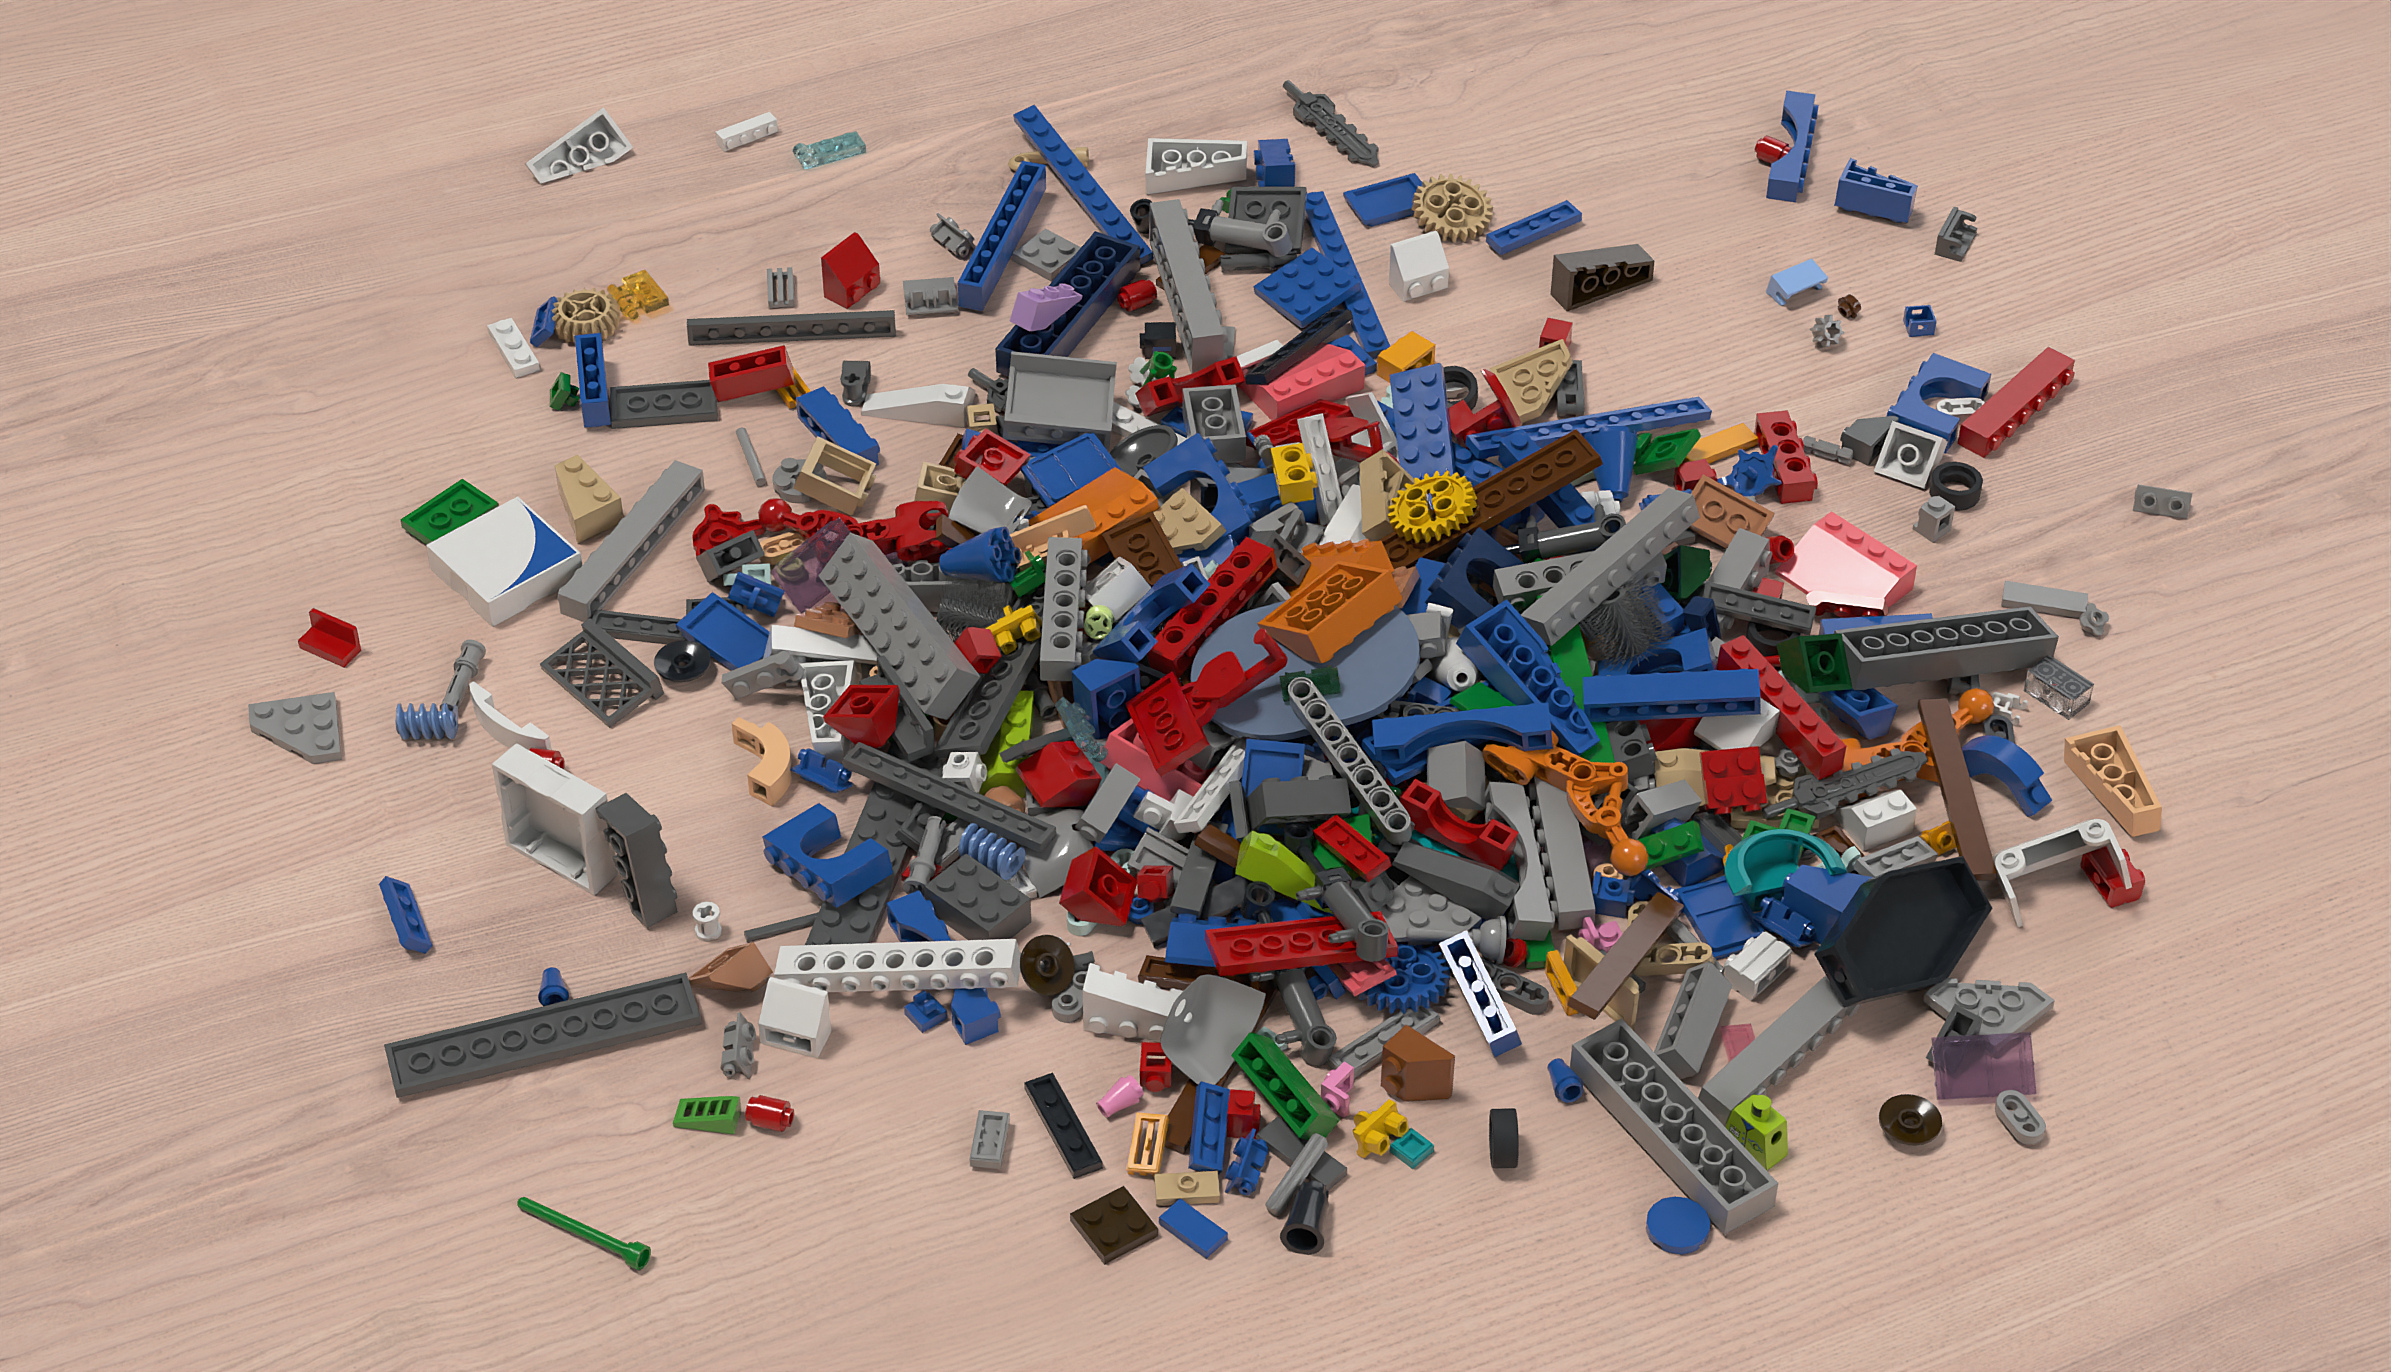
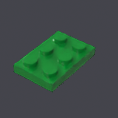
(448, 511)

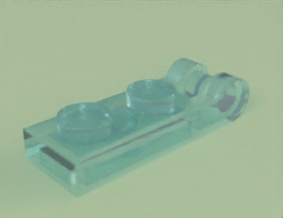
(829, 150)
(1081, 729)

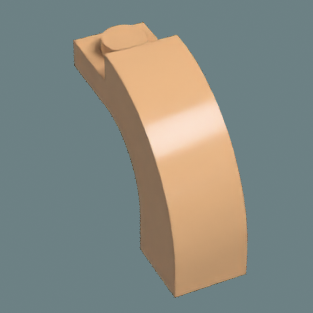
(773, 774)

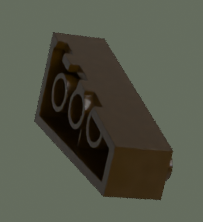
(1598, 273)

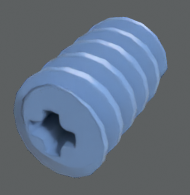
(426, 722)
(990, 852)

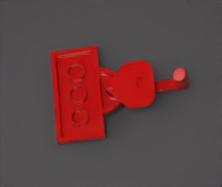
(1339, 425)
(1173, 715)

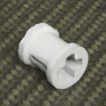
(703, 917)

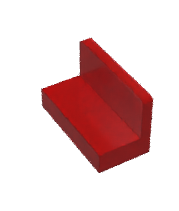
(330, 638)

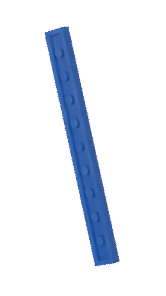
(1078, 179)
(1333, 246)
(1636, 418)

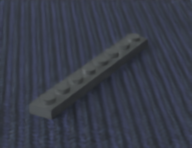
(791, 327)
(949, 797)

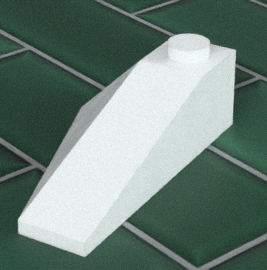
(585, 147)
(927, 404)
(1347, 520)

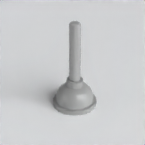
(1489, 938)

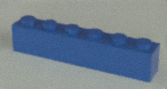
(1672, 695)

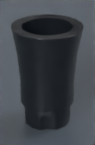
(1306, 1222)

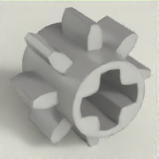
(1820, 334)

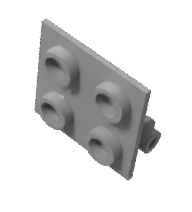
(930, 296)

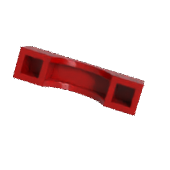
(1168, 393)
(1484, 843)

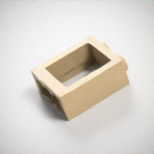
(840, 461)

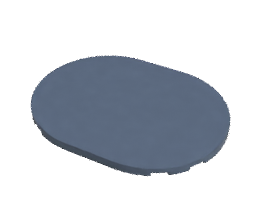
(1370, 671)

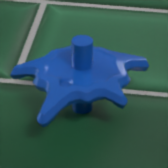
(1752, 473)

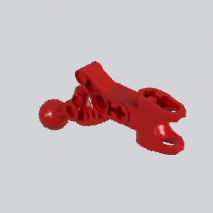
(903, 534)

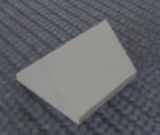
(1458, 774)

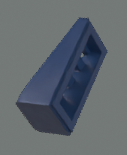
(1702, 614)

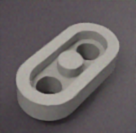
(1074, 996)
(2023, 1121)

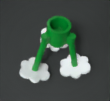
(1143, 372)

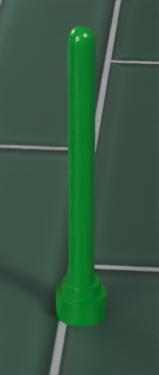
(635, 1254)

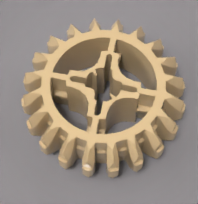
(585, 313)

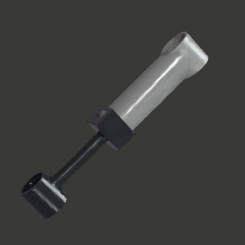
(1211, 228)

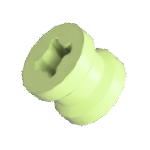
(1097, 628)

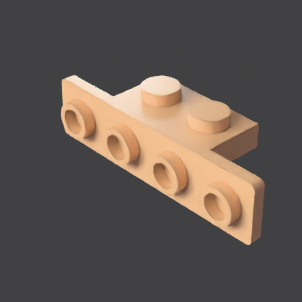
(1063, 526)

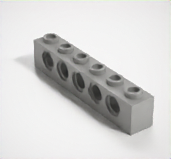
(1525, 582)
(1061, 609)

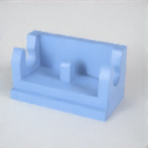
(1795, 280)

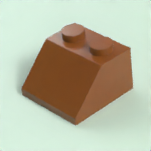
(1416, 1067)

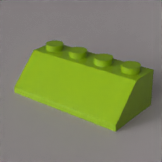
(1013, 730)

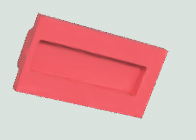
(1362, 974)

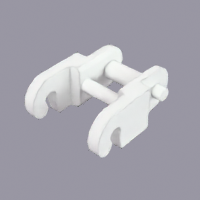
(2008, 701)

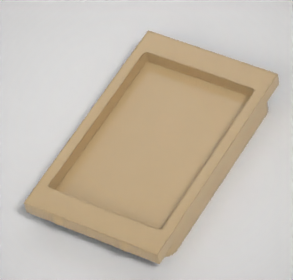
(1580, 961)

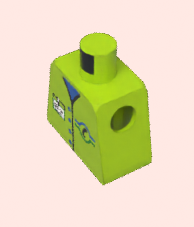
(1760, 1130)

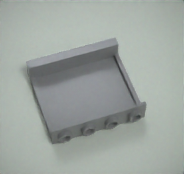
(1058, 398)

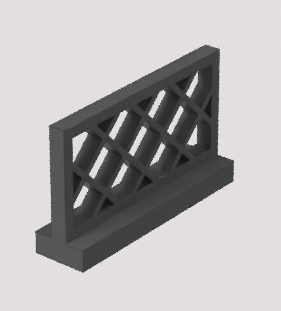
(622, 663)

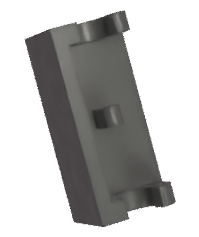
(1956, 235)

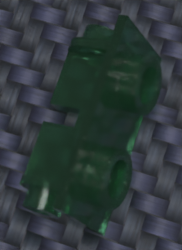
(1324, 679)

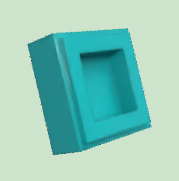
(1411, 1148)

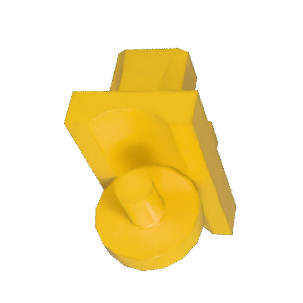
(1014, 626)
(1374, 1129)

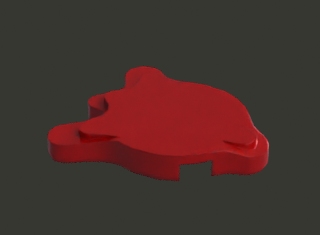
(721, 527)

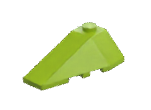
(1271, 862)

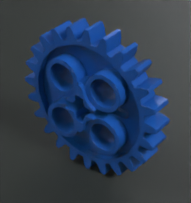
(1419, 979)

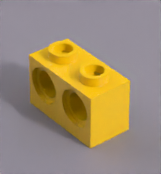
(1293, 473)

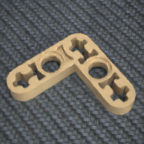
(1679, 966)

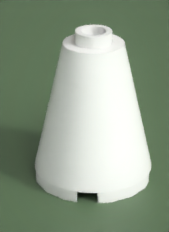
(1454, 668)

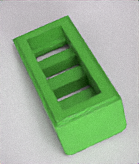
(726, 1105)

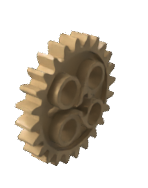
(1452, 207)

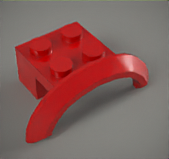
(1493, 417)

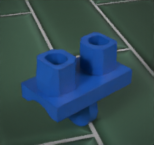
(756, 594)

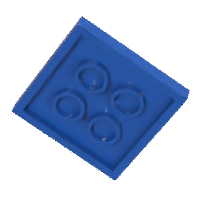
(1307, 287)

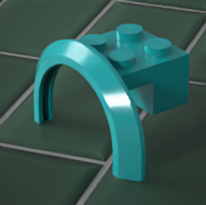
(1764, 860)

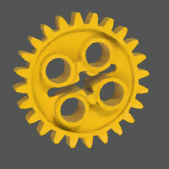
(1451, 501)

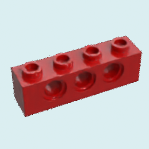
(1790, 461)

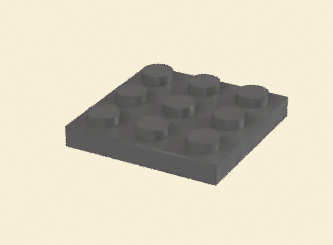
(1257, 205)

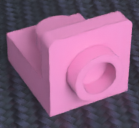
(1600, 936)

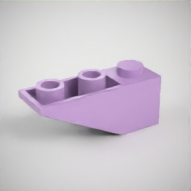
(1041, 307)

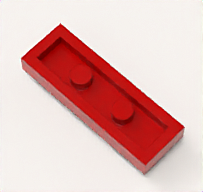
(1352, 848)

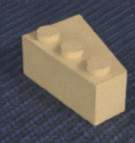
(1379, 483)
(587, 499)

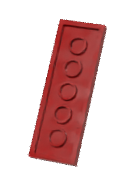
(1283, 945)

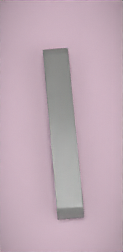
(1356, 771)

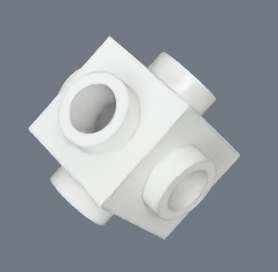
(965, 770)

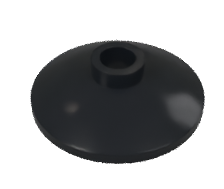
(682, 661)

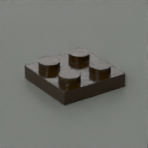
(1114, 1224)

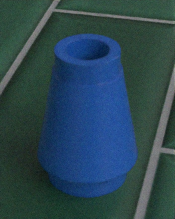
(552, 987)
(1565, 1081)

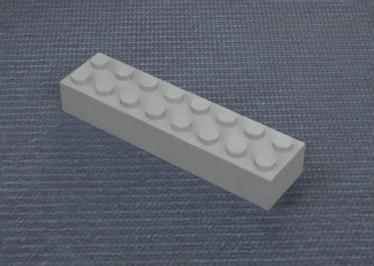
(1186, 285)
(899, 626)
(1673, 1126)

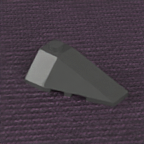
(1464, 881)

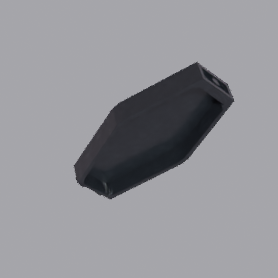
(1903, 931)

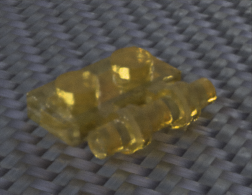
(644, 291)

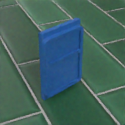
(1384, 200)
(1068, 468)
(725, 632)
(1271, 760)
(1719, 916)

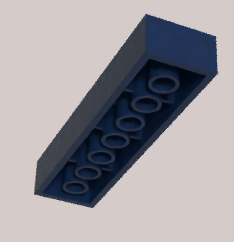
(1097, 274)

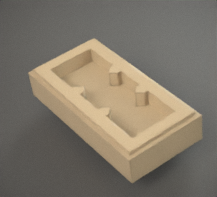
(1189, 1186)

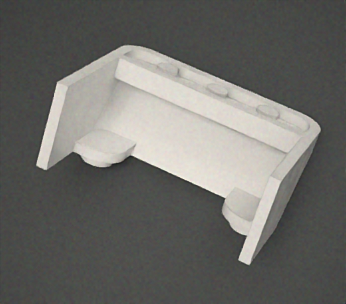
(1364, 407)
(2054, 849)

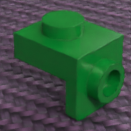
(1029, 579)

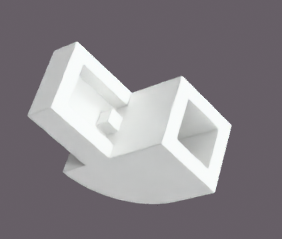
(1162, 813)

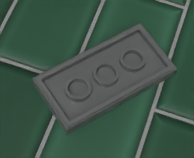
(662, 404)

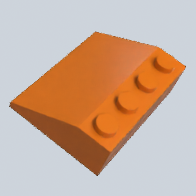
(1111, 501)
(1323, 556)
(1332, 610)

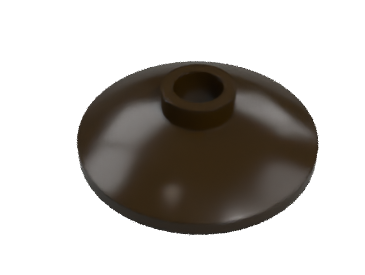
(1057, 960)
(1910, 1119)

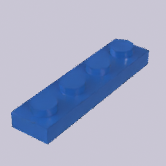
(1533, 227)

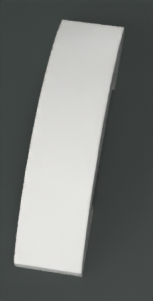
(501, 727)

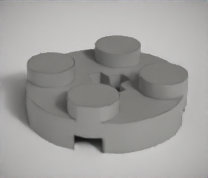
(786, 476)

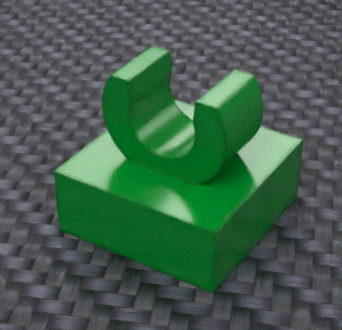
(563, 391)

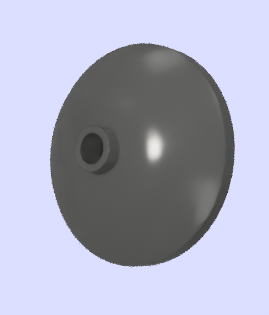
(1143, 447)

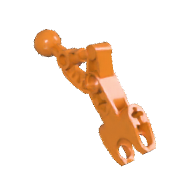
(1973, 708)
(1580, 781)

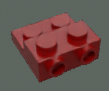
(992, 455)
(1733, 780)

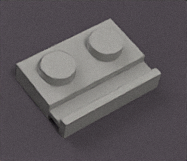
(1159, 851)

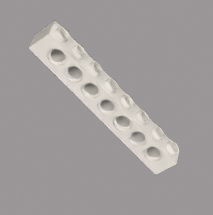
(902, 965)

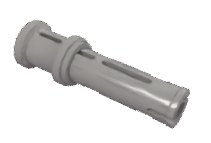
(465, 668)
(923, 866)

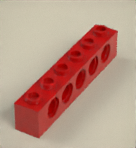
(1229, 591)

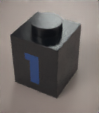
(1159, 338)

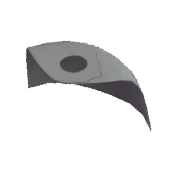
(987, 504)
(1050, 867)
(1220, 1021)

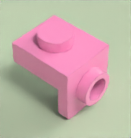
(1335, 1089)

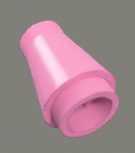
(1121, 1095)

